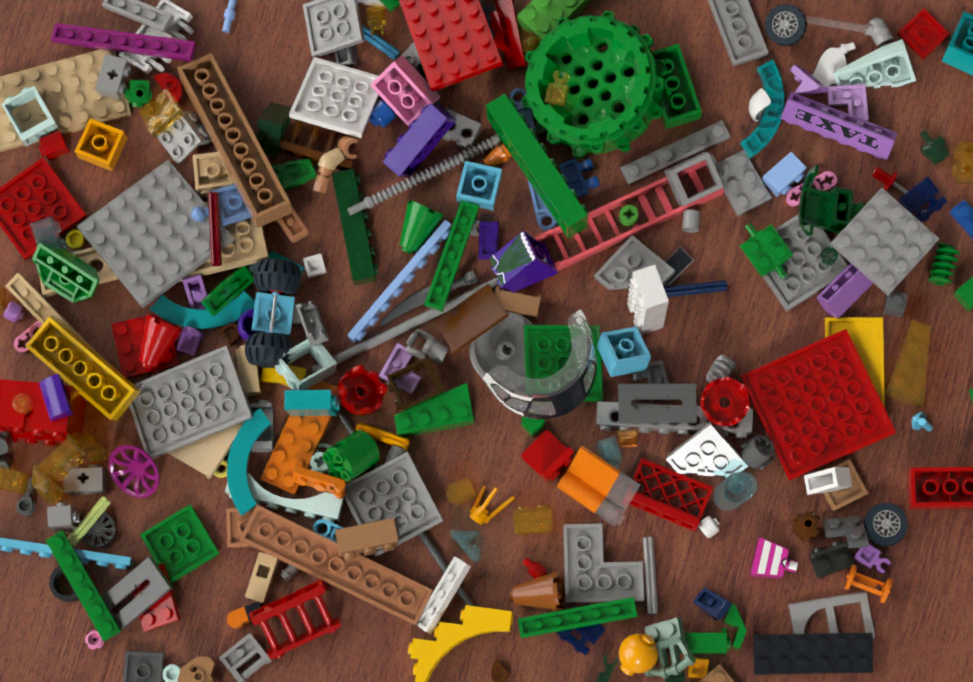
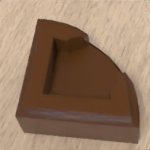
(499, 672)

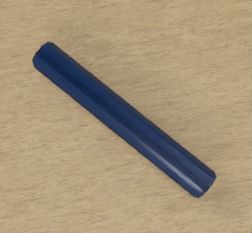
(696, 288)

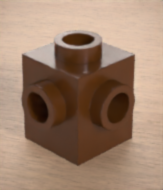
(801, 530)

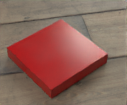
(923, 34)

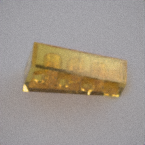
(910, 369)

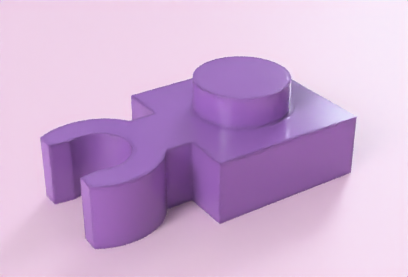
(870, 556)

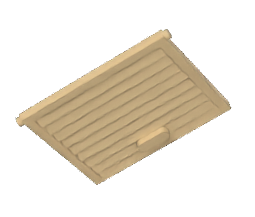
(208, 452)

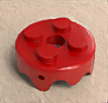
(370, 385)
(737, 395)

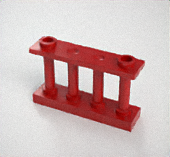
(297, 600)

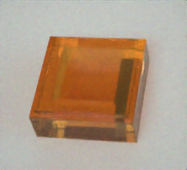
(627, 438)

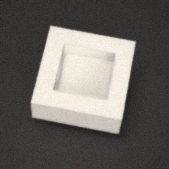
(314, 265)

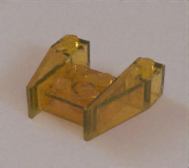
(62, 460)

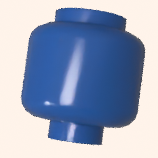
(382, 114)

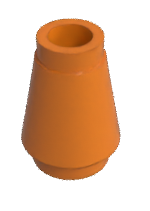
(497, 156)

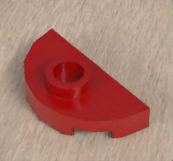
(170, 82)

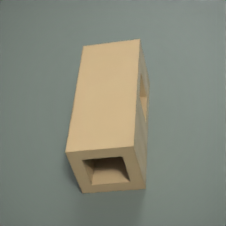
(248, 374)
(262, 578)

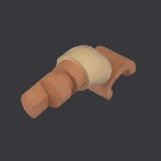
(332, 159)

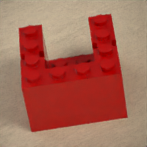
(36, 424)

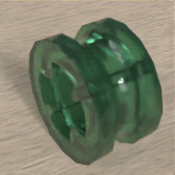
(827, 250)

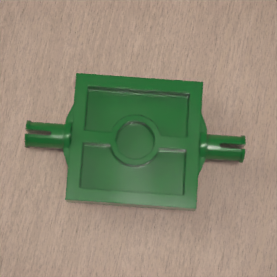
(766, 251)

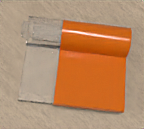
(598, 486)

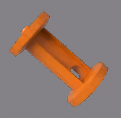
(868, 584)

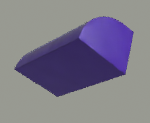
(55, 397)

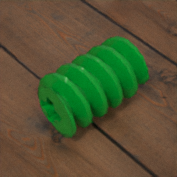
(943, 264)

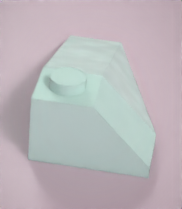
(882, 67)

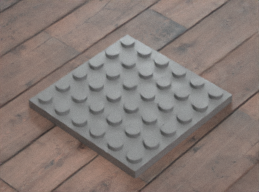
(151, 235)

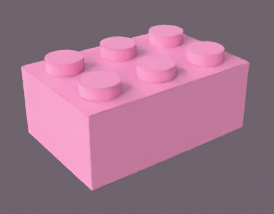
(404, 90)

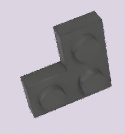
(850, 527)

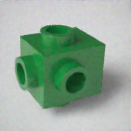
(145, 93)

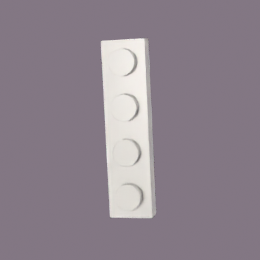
(443, 594)

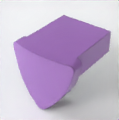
(189, 341)

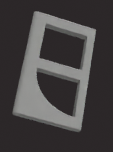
(801, 611)

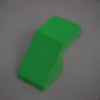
(734, 620)

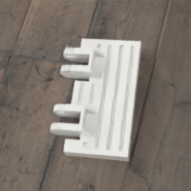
(146, 62)

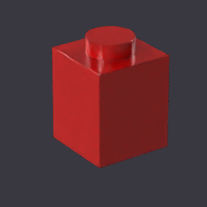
(53, 145)

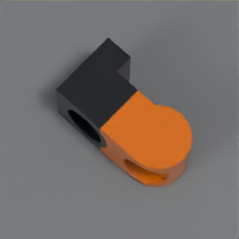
(241, 616)

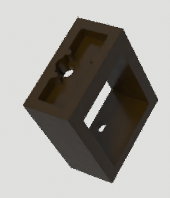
(424, 363)

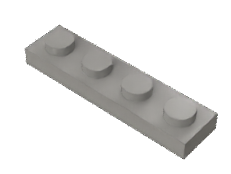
(141, 13)

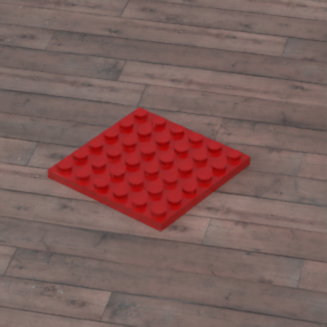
(818, 404)

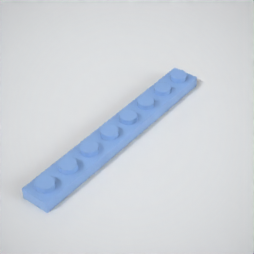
(395, 288)

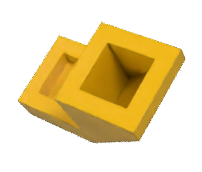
(270, 375)

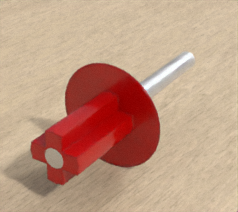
(887, 179)

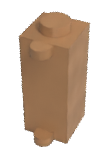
(518, 303)

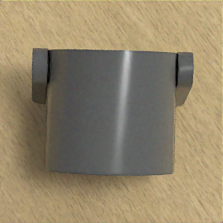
(758, 451)

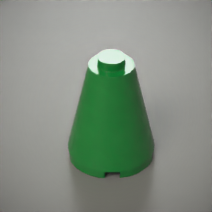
(417, 226)

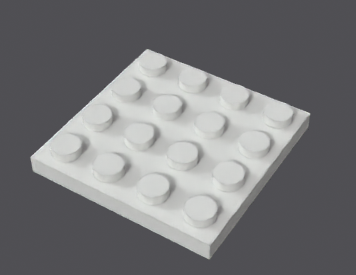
(335, 98)

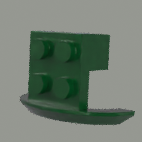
(823, 208)

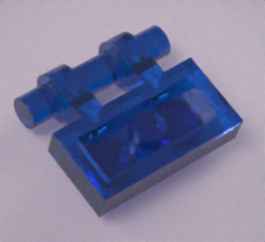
(920, 194)
(589, 633)

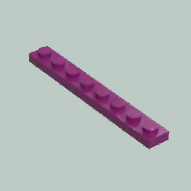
(123, 42)

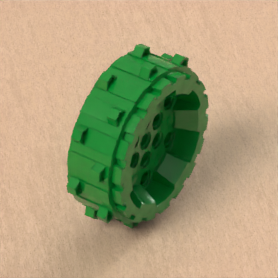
(625, 52)

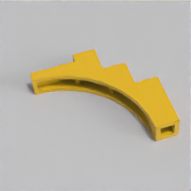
(449, 635)

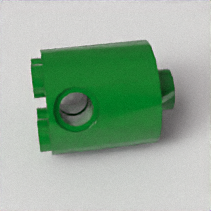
(351, 456)

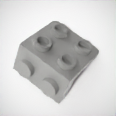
(184, 136)

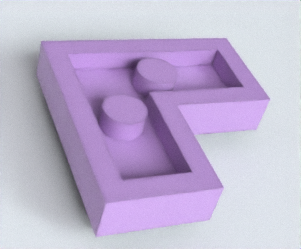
(851, 96)
(399, 359)

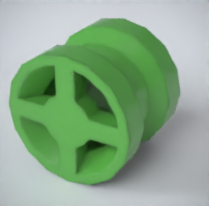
(626, 218)

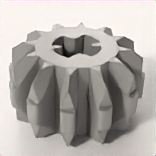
(721, 368)

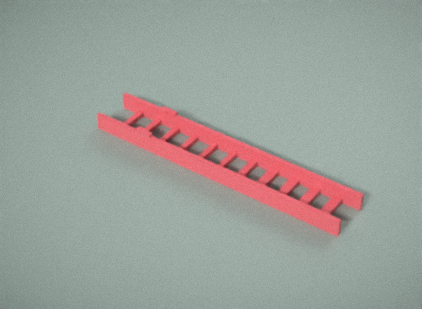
(640, 195)

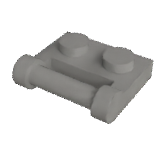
(240, 654)

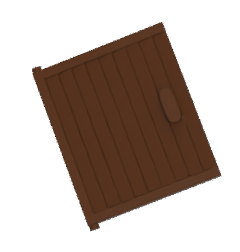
(471, 318)

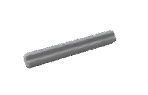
(650, 575)

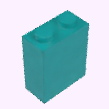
(311, 403)

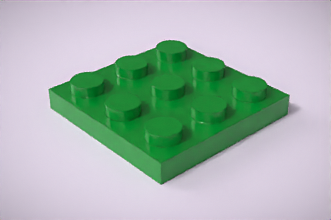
(180, 543)

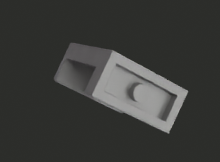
(265, 442)

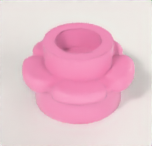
(89, 640)

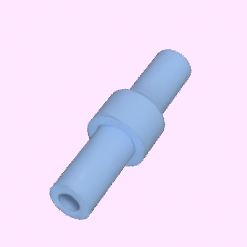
(229, 15)

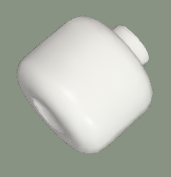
(709, 526)

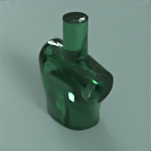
(934, 149)

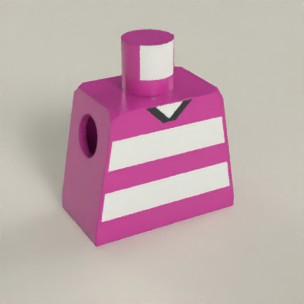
(771, 560)

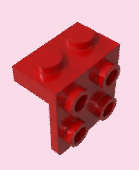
(547, 456)

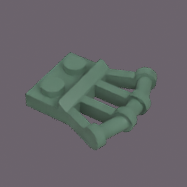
(669, 635)

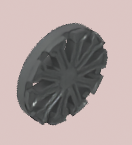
(99, 529)

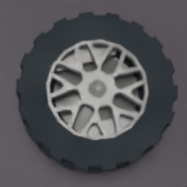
(786, 25)
(885, 524)

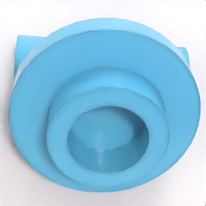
(919, 421)

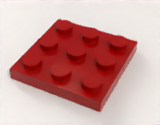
(128, 342)

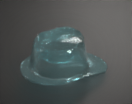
(735, 490)

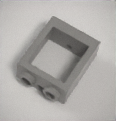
(677, 187)

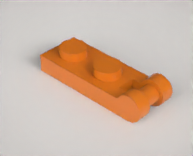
(319, 481)

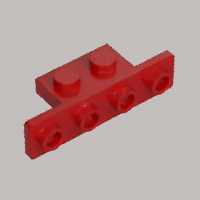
(507, 33)

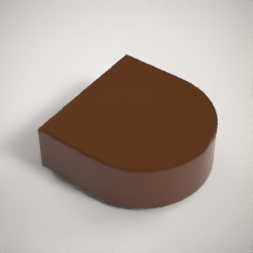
(230, 333)

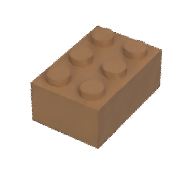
(367, 538)

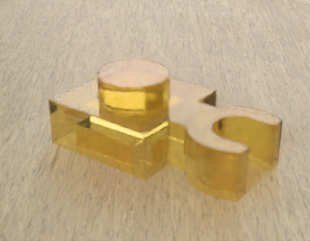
(376, 19)
(557, 91)

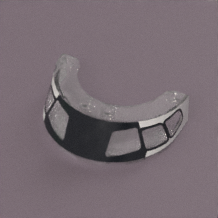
(555, 394)

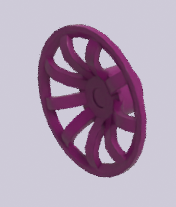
(138, 467)

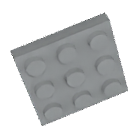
(332, 25)

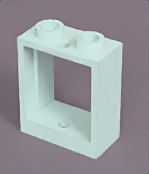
(38, 131)
(321, 356)

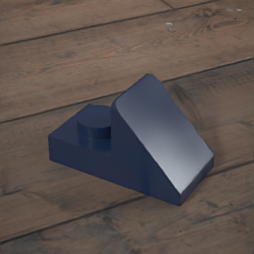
(712, 604)

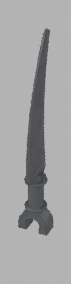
(420, 297)

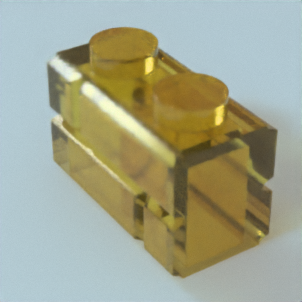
(533, 520)

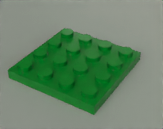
(549, 349)

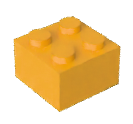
(101, 144)

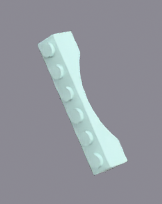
(323, 505)

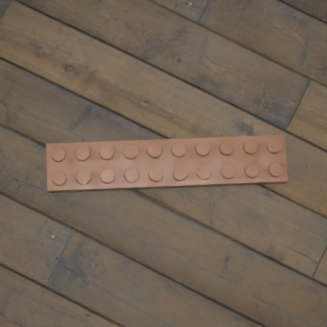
(322, 560)

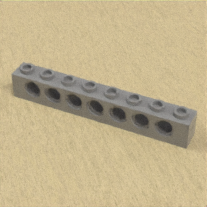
(605, 423)

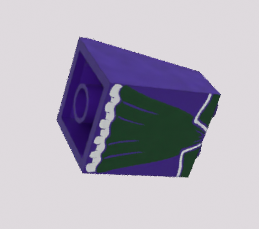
(522, 263)

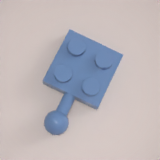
(230, 207)

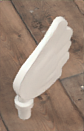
(831, 61)

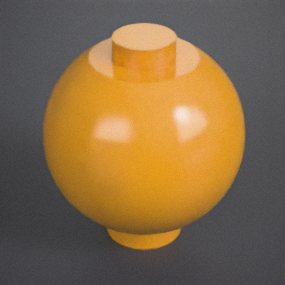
(638, 654)

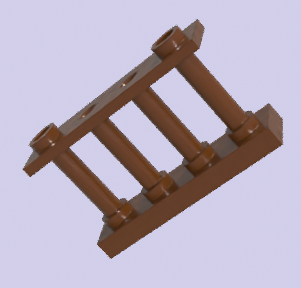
(309, 152)

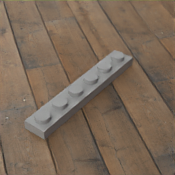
(675, 153)

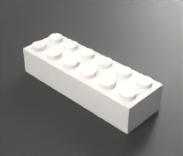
(647, 300)

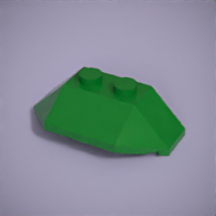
(65, 273)

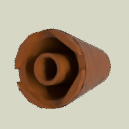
(540, 593)

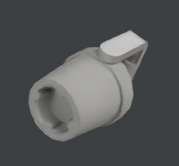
(432, 347)

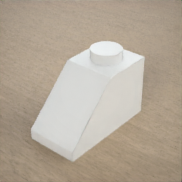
(828, 480)

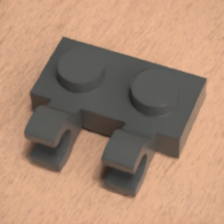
(654, 373)

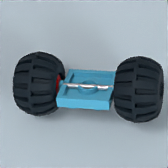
(272, 312)

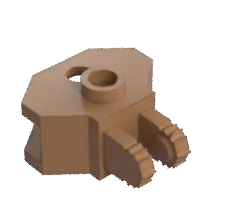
(204, 673)

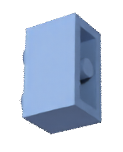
(784, 175)

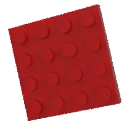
(33, 197)

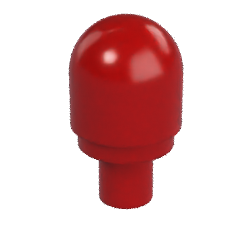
(535, 568)

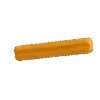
(384, 436)

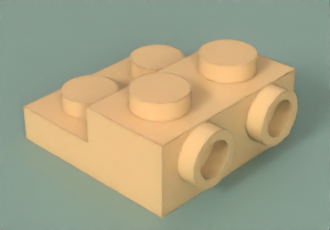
(210, 173)

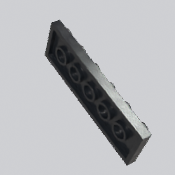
(813, 653)

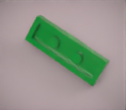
(227, 290)

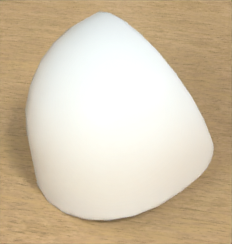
(758, 103)

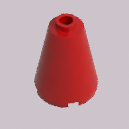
(157, 340)

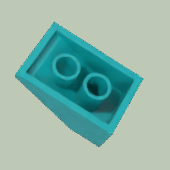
(960, 48)

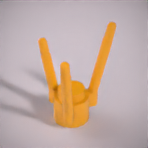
(479, 513)

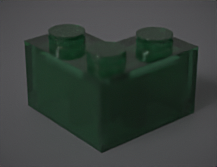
(272, 128)

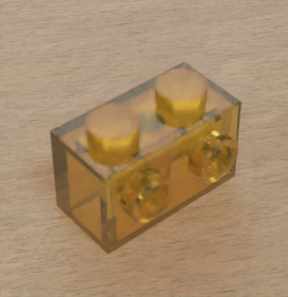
(963, 163)

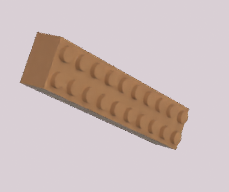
(234, 140)

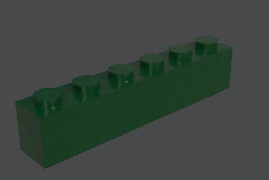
(354, 228)

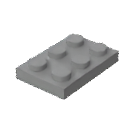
(742, 183)

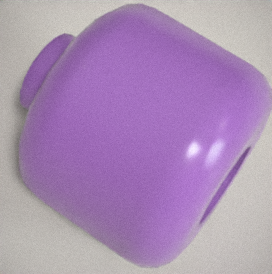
(13, 311)

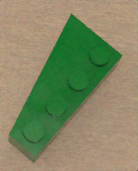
(437, 414)

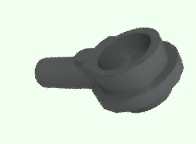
(26, 505)

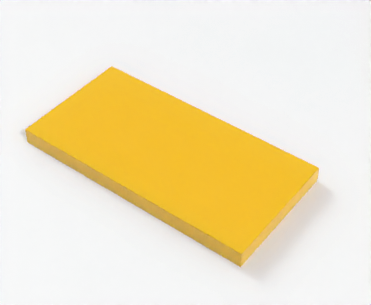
(868, 340)

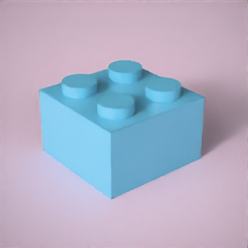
(479, 185)
(623, 351)

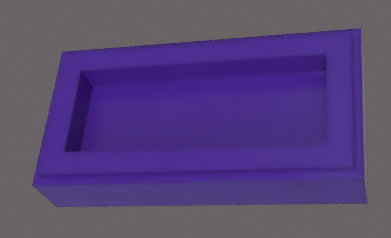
(488, 239)

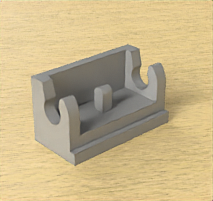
(312, 323)

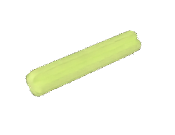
(88, 521)

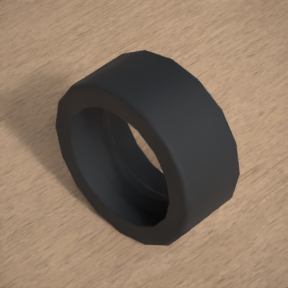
(54, 588)

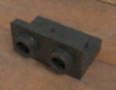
(831, 559)

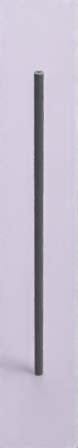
(423, 536)

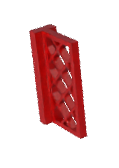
(664, 510)

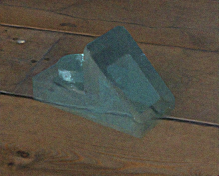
(463, 539)

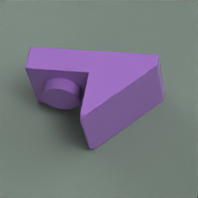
(809, 84)
(195, 291)

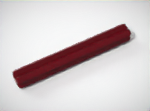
(214, 224)

